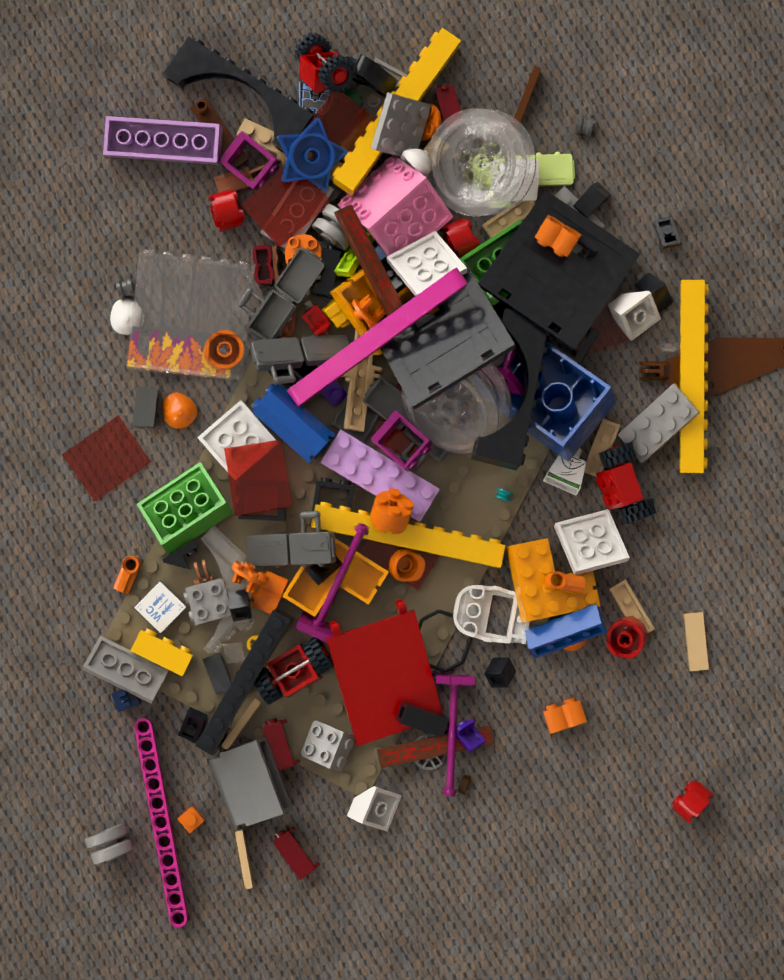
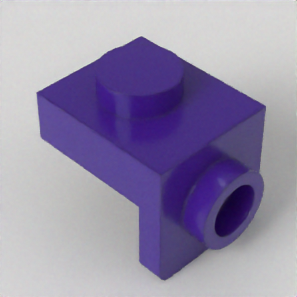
(334, 393)
(469, 735)

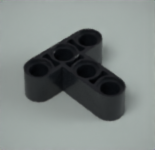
(372, 75)

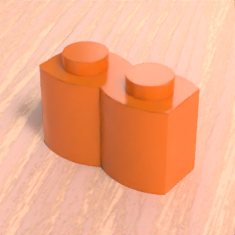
(558, 236)
(270, 594)
(564, 716)

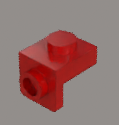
(316, 320)

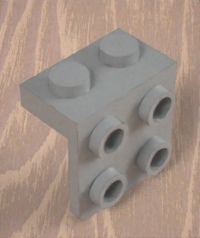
(207, 601)
(327, 746)

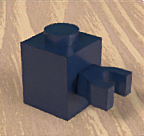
(124, 700)

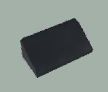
(217, 673)

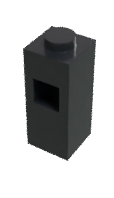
(325, 285)
(423, 719)

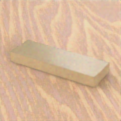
(505, 219)
(603, 441)
(629, 603)
(696, 641)
(241, 723)
(244, 859)

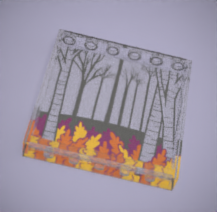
(180, 307)

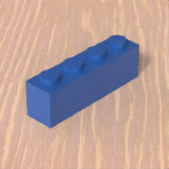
(565, 631)

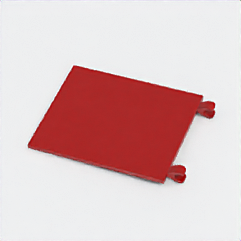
(379, 670)

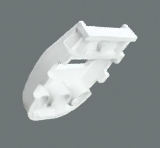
(473, 610)

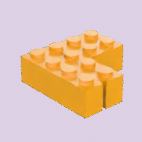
(359, 287)
(528, 567)
(359, 581)

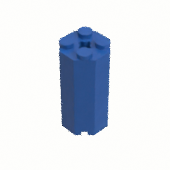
(292, 423)

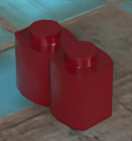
(263, 260)

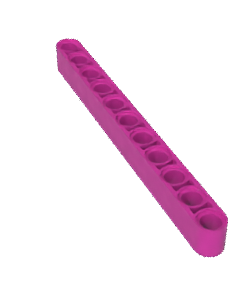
(377, 336)
(159, 831)

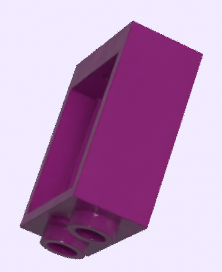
(234, 151)
(388, 427)

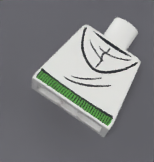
(567, 474)

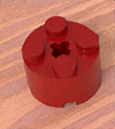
(225, 210)
(459, 237)
(630, 647)
(692, 801)

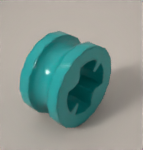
(503, 495)

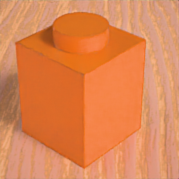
(191, 819)

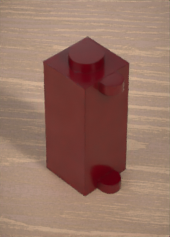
(447, 101)
(279, 743)
(294, 853)

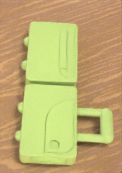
(553, 170)

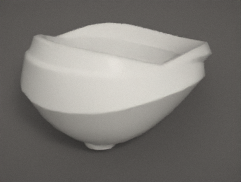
(417, 159)
(121, 316)

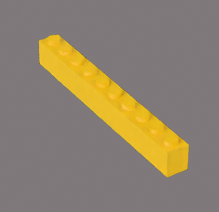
(414, 86)
(692, 373)
(414, 537)

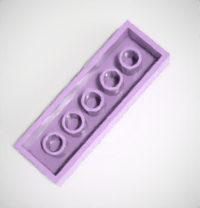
(163, 140)
(377, 472)

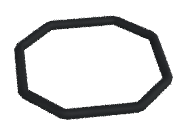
(466, 648)

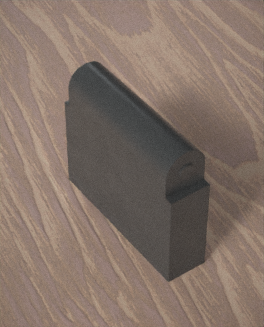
(250, 783)

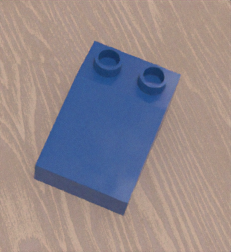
(567, 404)

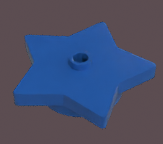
(324, 157)

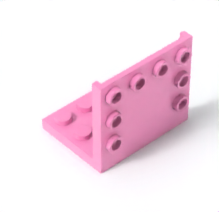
(397, 205)

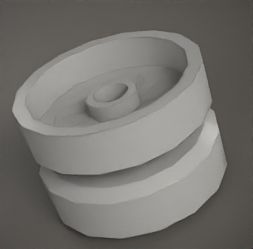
(330, 228)
(108, 843)

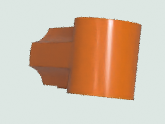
(127, 576)
(566, 582)

